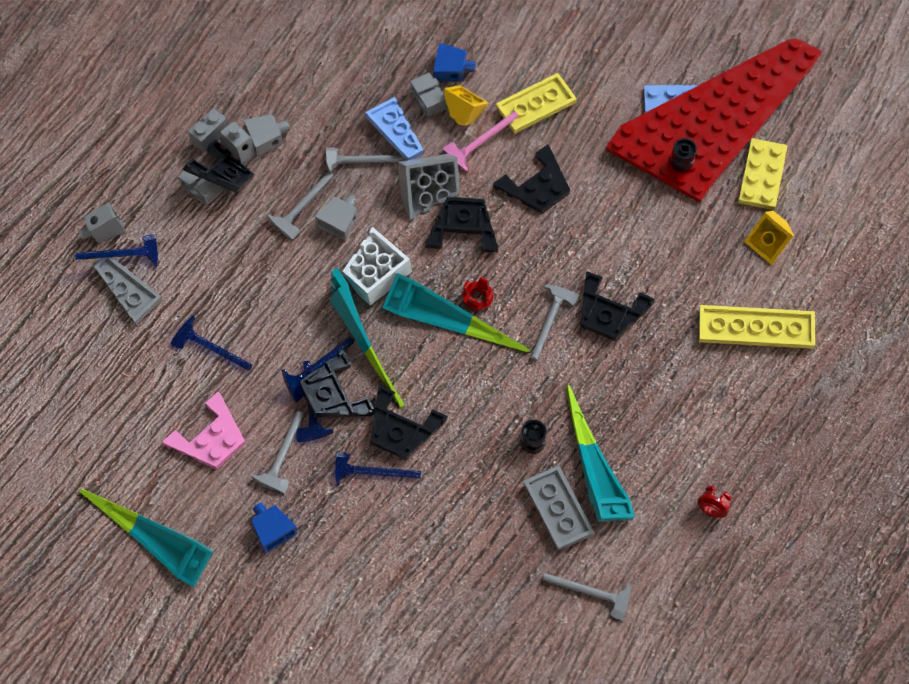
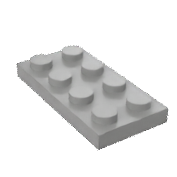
(558, 508)

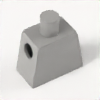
(265, 133)
(234, 139)
(338, 217)
(102, 224)

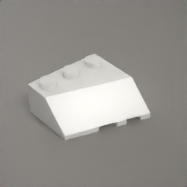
(375, 267)

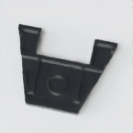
(224, 172)
(543, 188)
(463, 216)
(607, 316)
(326, 394)
(397, 433)

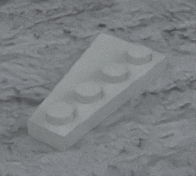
(128, 289)

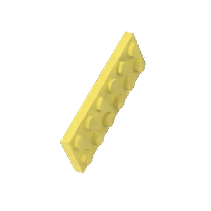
(757, 326)

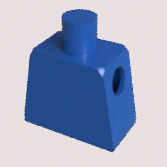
(451, 63)
(272, 526)

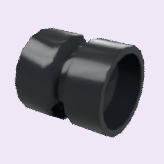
(683, 154)
(533, 436)

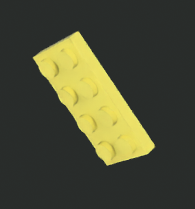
(537, 102)
(763, 174)

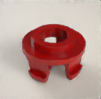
(478, 286)
(720, 505)

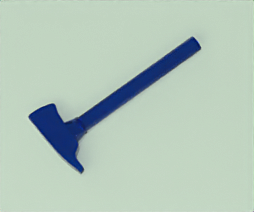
(149, 250)
(186, 333)
(293, 381)
(314, 431)
(342, 469)

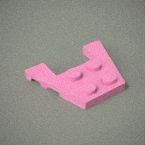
(215, 442)

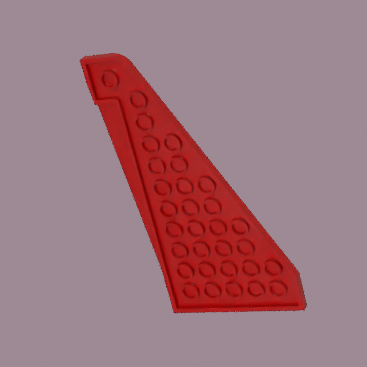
(716, 116)

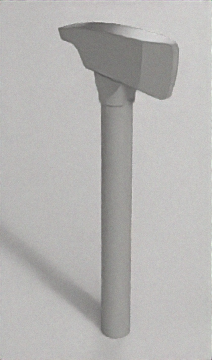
(334, 159)
(284, 224)
(559, 295)
(271, 479)
(619, 600)

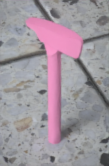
(464, 152)

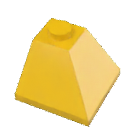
(463, 105)
(770, 236)

